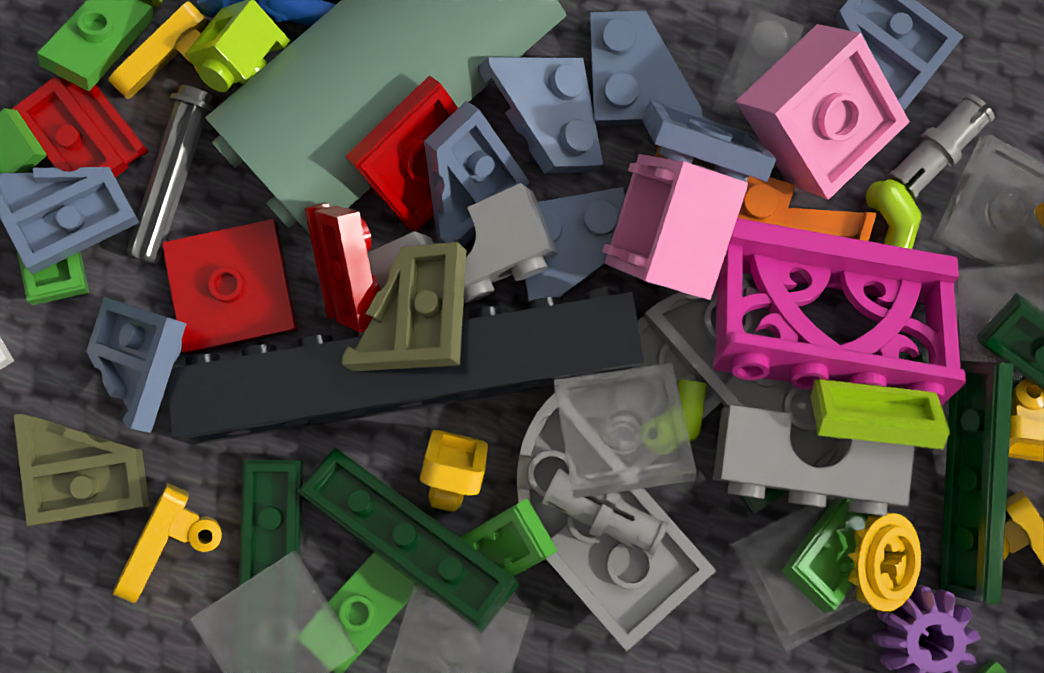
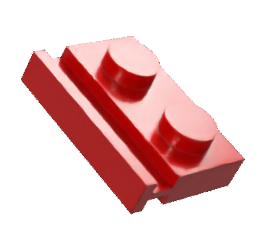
(80, 127)
(342, 263)

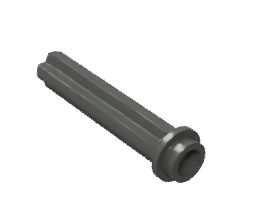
(169, 172)

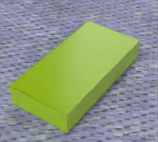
(879, 414)

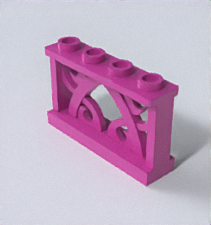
(801, 351)

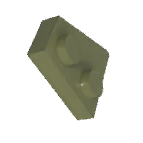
(416, 312)
(75, 472)

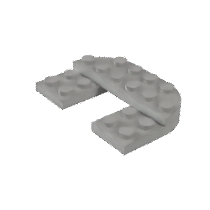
(610, 577)

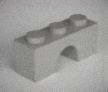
(508, 242)
(758, 455)

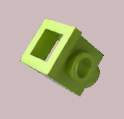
(235, 45)

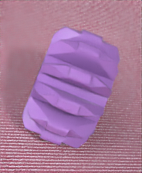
(911, 619)

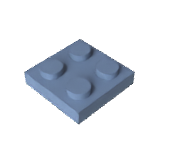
(690, 136)

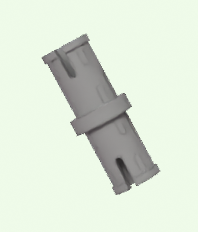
(942, 144)
(607, 516)

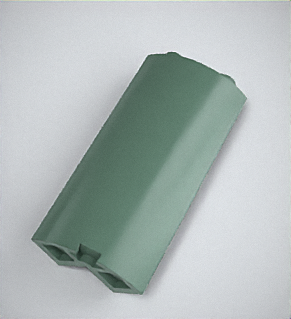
(352, 72)

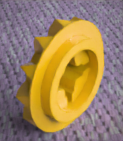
(888, 580)

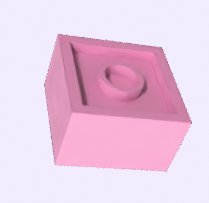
(823, 110)
(675, 224)

